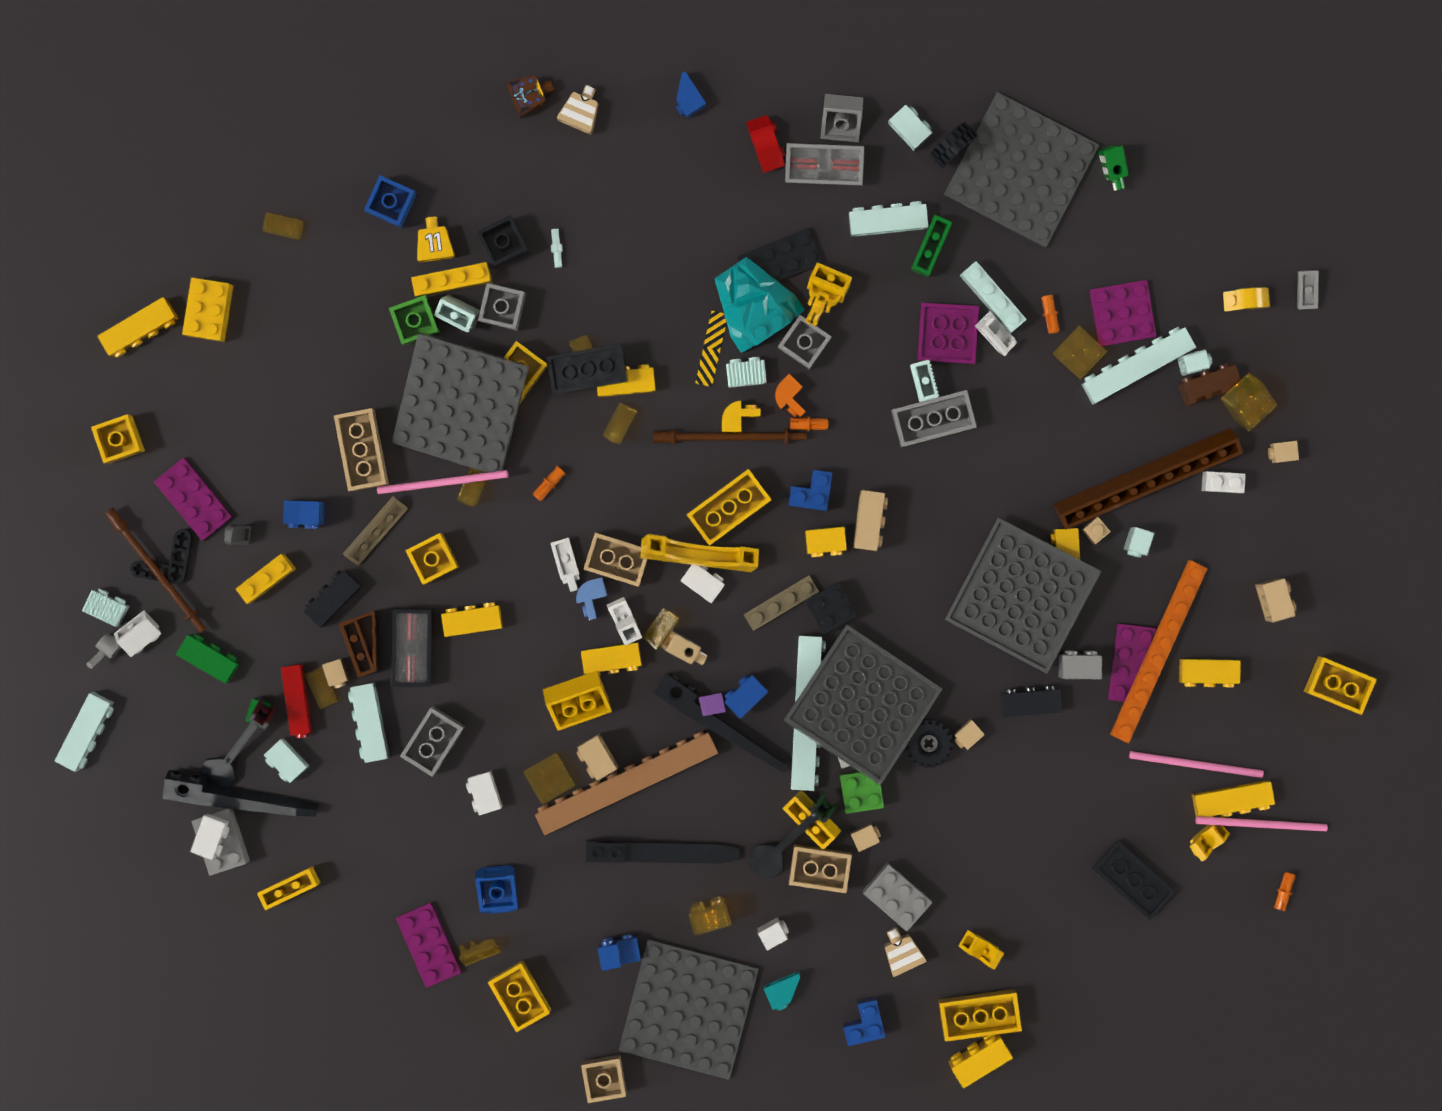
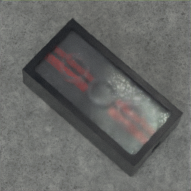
(411, 648)

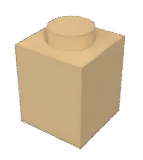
(1283, 452)
(1095, 530)
(336, 673)
(968, 735)
(865, 836)

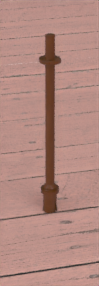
(673, 436)
(121, 527)

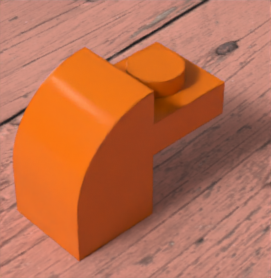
(784, 395)

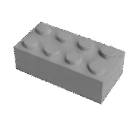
(933, 418)

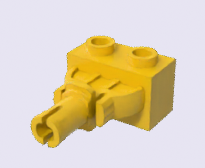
(826, 288)

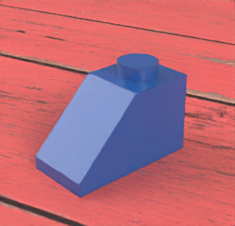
(688, 97)

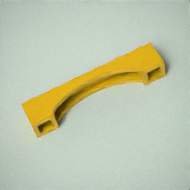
(669, 550)

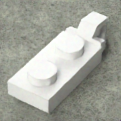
(566, 563)

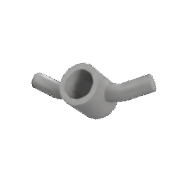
(107, 646)

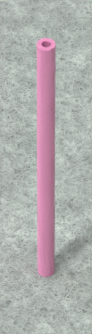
(442, 482)
(1196, 764)
(1261, 823)

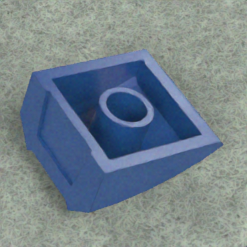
(496, 889)

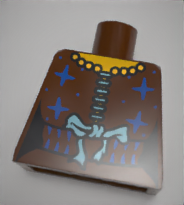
(528, 94)

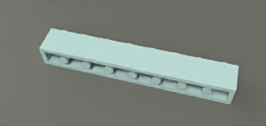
(804, 749)

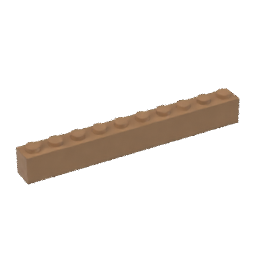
(626, 783)

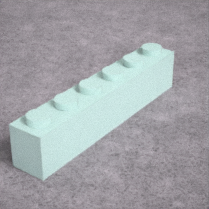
(1135, 367)

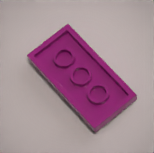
(193, 499)
(1128, 654)
(428, 945)

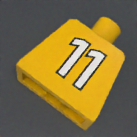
(434, 242)

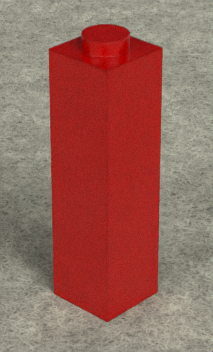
(296, 700)

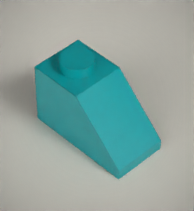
(782, 990)

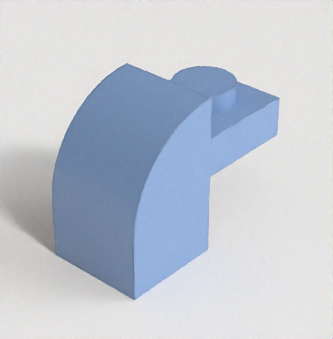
(587, 592)

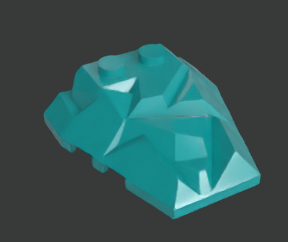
(754, 304)

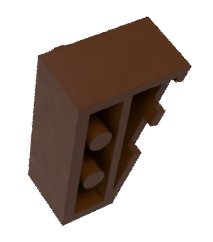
(1209, 384)
(362, 642)

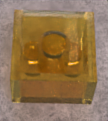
(1249, 402)
(710, 915)

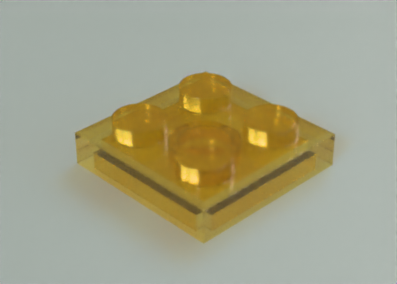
(1079, 352)
(549, 778)

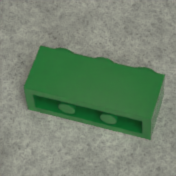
(931, 246)
(208, 658)

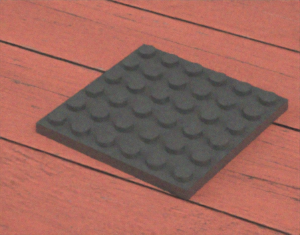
(1021, 170)
(460, 404)
(1023, 595)
(863, 704)
(688, 1009)

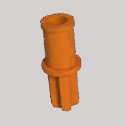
(1050, 314)
(808, 424)
(549, 483)
(1284, 891)

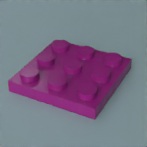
(1122, 313)
(948, 333)

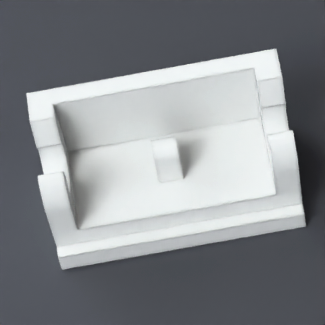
(996, 334)

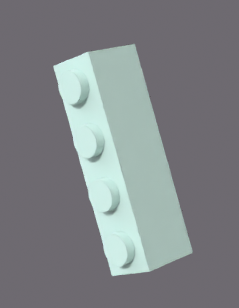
(888, 220)
(992, 297)
(369, 722)
(84, 732)

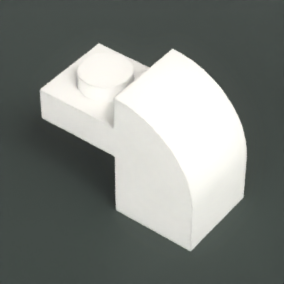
(624, 621)

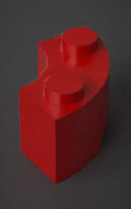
(763, 137)

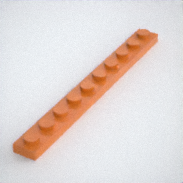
(1158, 651)

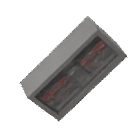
(824, 164)

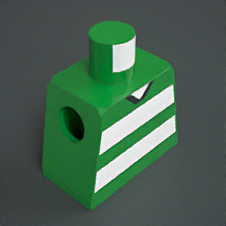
(1112, 157)

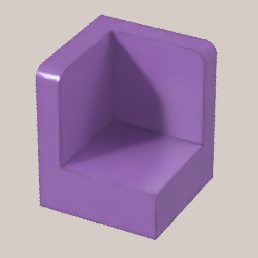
(712, 704)

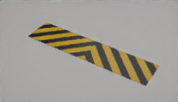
(711, 349)

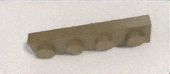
(375, 531)
(781, 603)

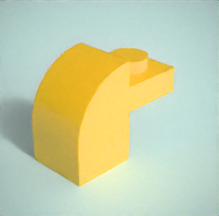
(1246, 299)
(732, 416)
(1207, 840)
(981, 949)

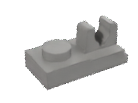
(1307, 289)

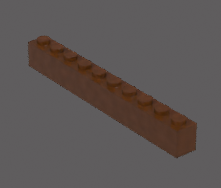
(1148, 478)

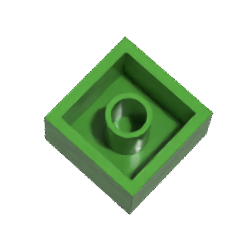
(413, 318)
(860, 792)

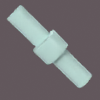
(556, 248)

